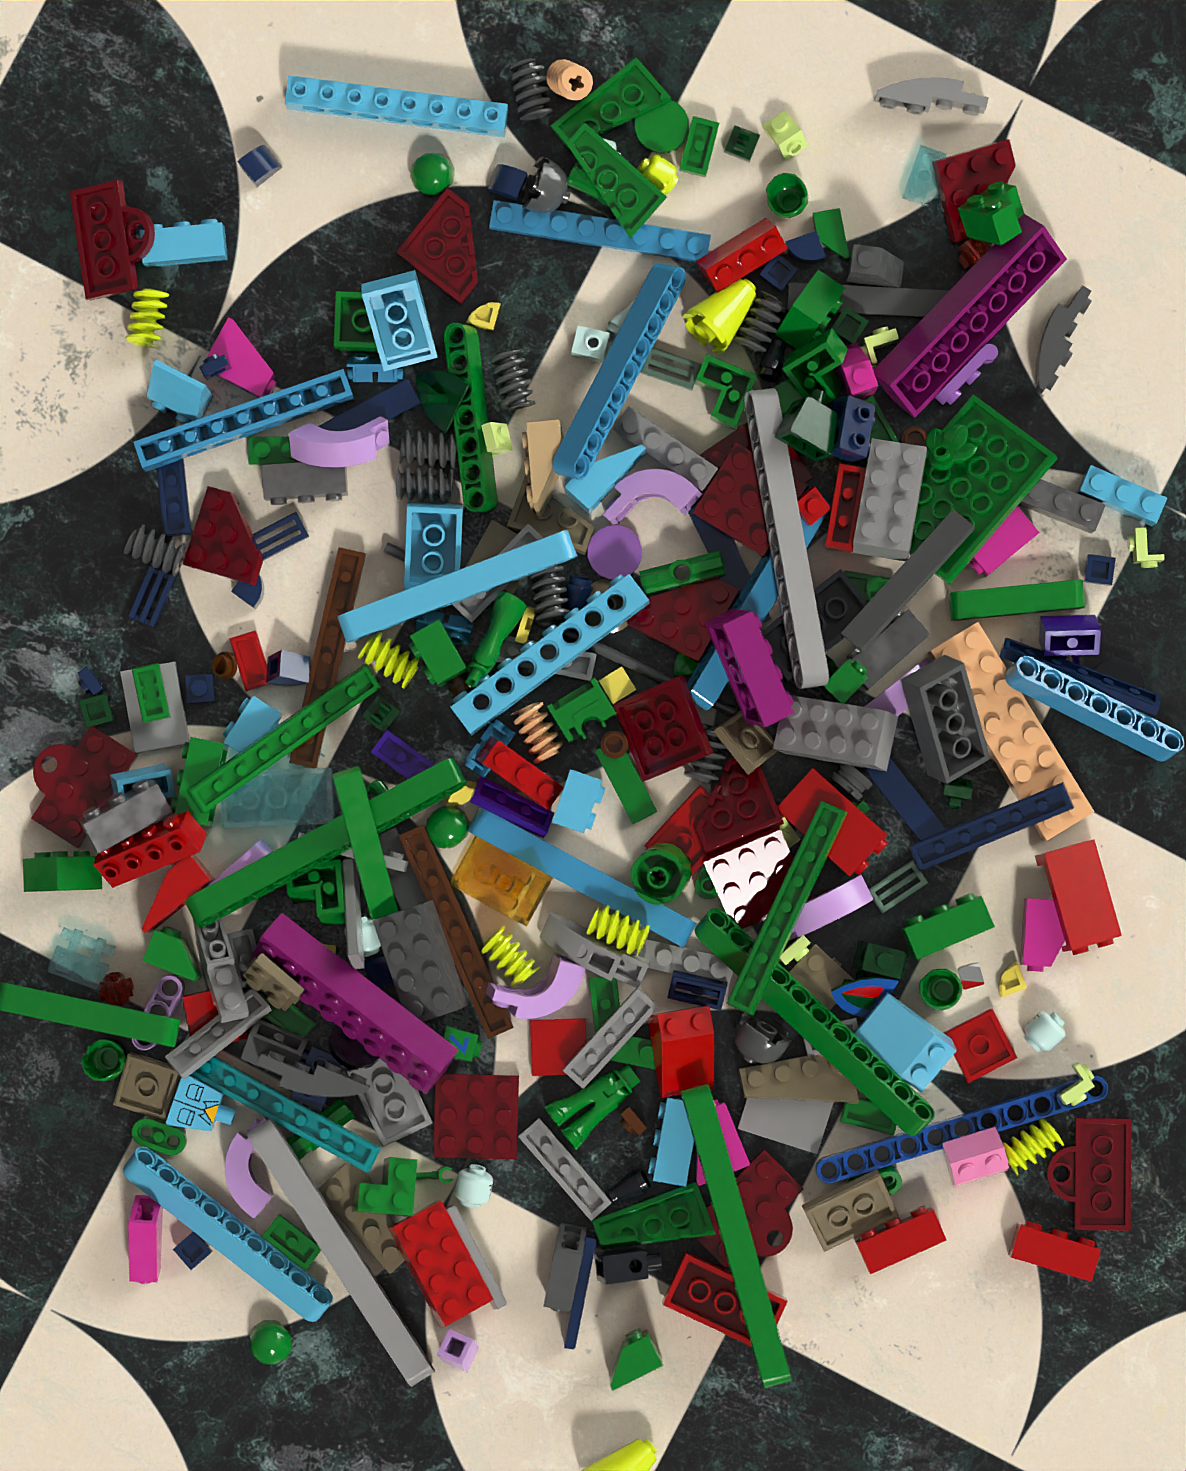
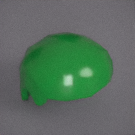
(432, 173)
(787, 195)
(447, 826)
(940, 989)
(104, 1060)
(270, 1342)

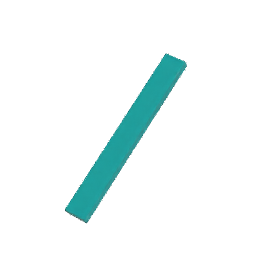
(288, 1113)

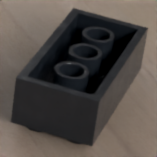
(836, 605)

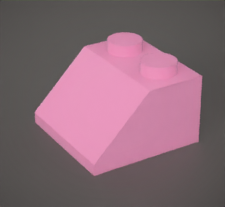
(975, 1157)

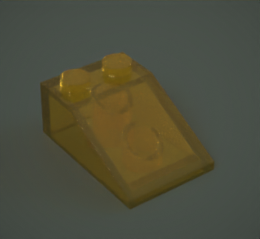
(501, 881)

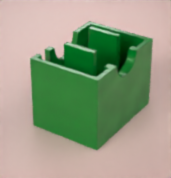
(579, 707)

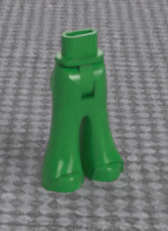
(504, 617)
(605, 1093)

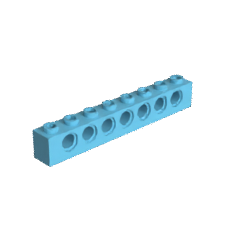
(396, 106)
(621, 586)

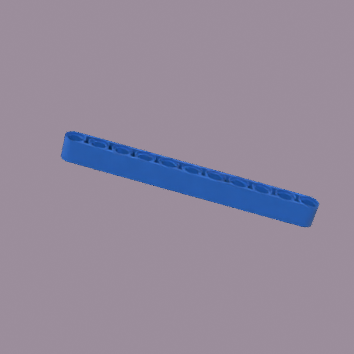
(946, 1128)

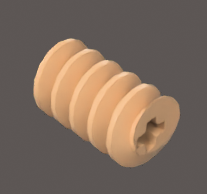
(559, 75)
(537, 732)

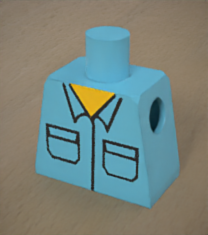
(198, 1106)

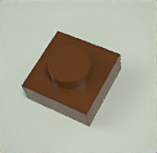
(632, 1121)

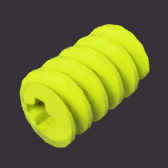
(146, 317)
(390, 659)
(618, 930)
(509, 957)
(1031, 1145)

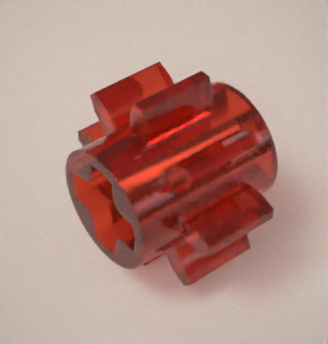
(972, 251)
(116, 989)

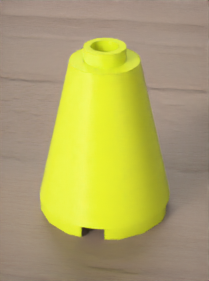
(720, 315)
(632, 1457)

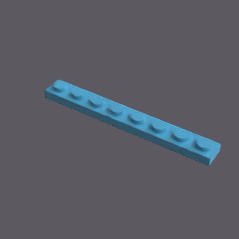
(599, 232)

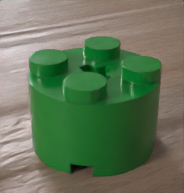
(646, 873)

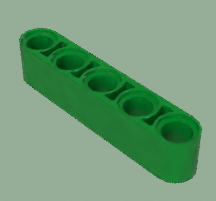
(1016, 600)

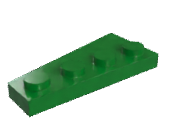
(616, 101)
(619, 183)
(658, 1219)

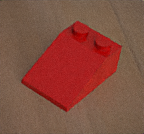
(180, 883)
(682, 1049)

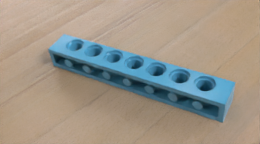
(243, 420)

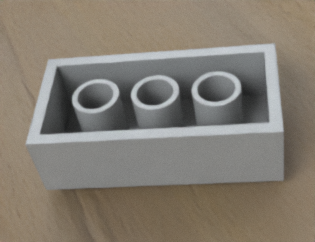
(889, 500)
(837, 733)

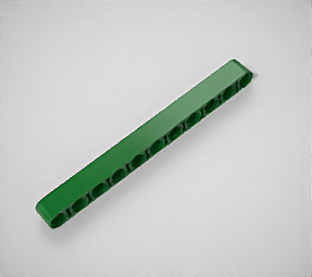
(322, 844)
(821, 1028)
(736, 1236)

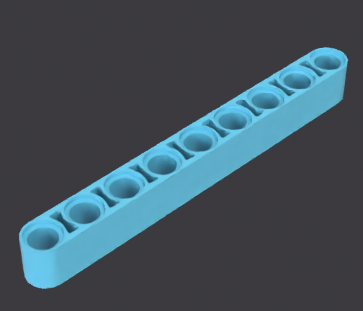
(457, 586)
(227, 1234)

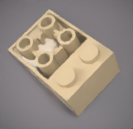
(540, 446)

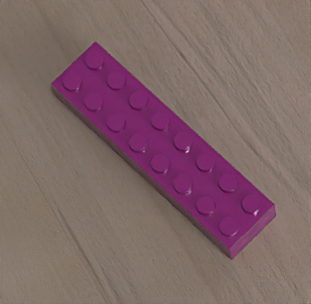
(968, 316)
(357, 1005)

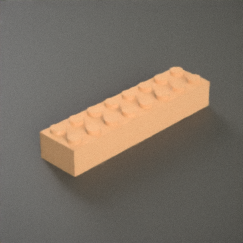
(1012, 729)

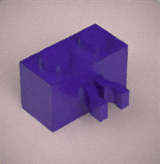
(1069, 636)

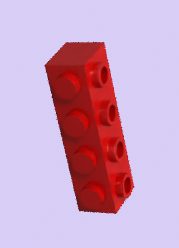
(151, 849)

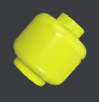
(659, 173)

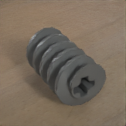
(529, 89)
(760, 323)
(511, 380)
(428, 449)
(424, 484)
(156, 550)
(548, 594)
(704, 767)

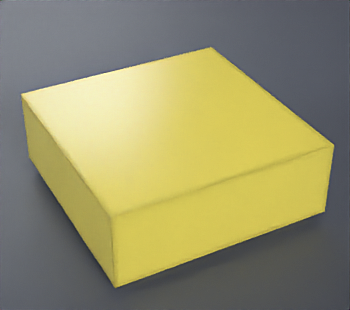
(617, 685)

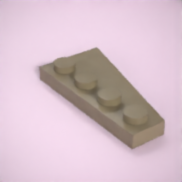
(798, 1080)
(368, 1228)

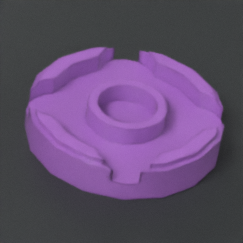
(614, 552)

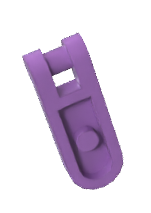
(967, 374)

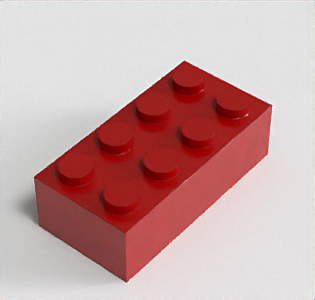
(440, 1263)
(710, 1297)

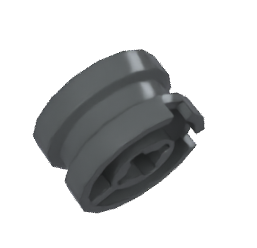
(851, 781)

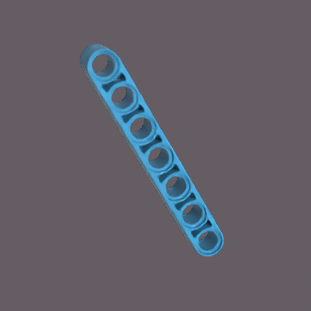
(1081, 708)

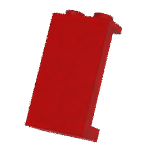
(858, 833)
(1080, 896)

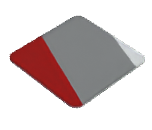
(971, 976)

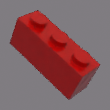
(741, 255)
(845, 508)
(519, 773)
(900, 1239)
(1054, 1250)

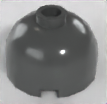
(546, 187)
(760, 1039)

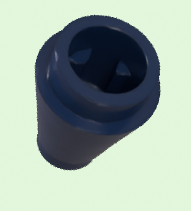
(578, 592)

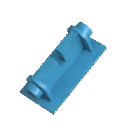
(364, 367)
(457, 628)
(496, 730)

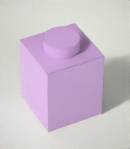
(458, 1350)

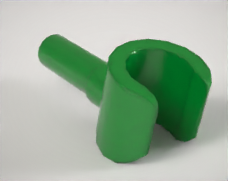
(376, 787)
(434, 1175)

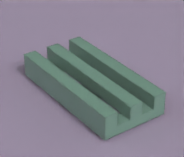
(692, 376)
(877, 899)

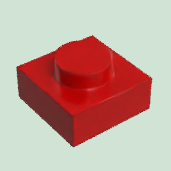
(812, 506)

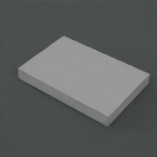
(159, 733)
(391, 1103)
(787, 1121)

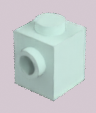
(591, 344)

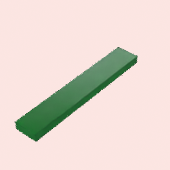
(364, 842)

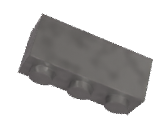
(303, 483)
(1064, 506)
(890, 646)
(124, 814)

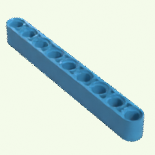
(619, 371)
(757, 596)
(580, 876)

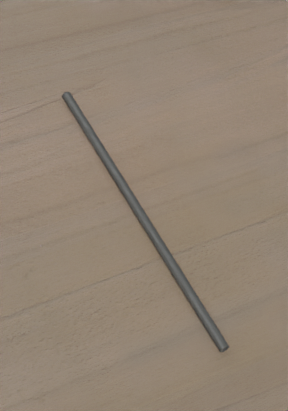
(598, 648)

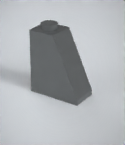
(874, 267)
(565, 1267)

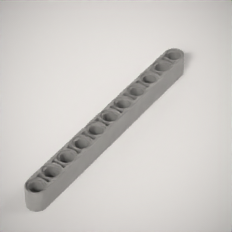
(786, 540)
(340, 1252)

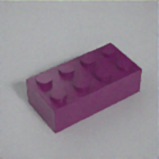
(750, 667)

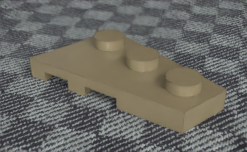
(554, 520)

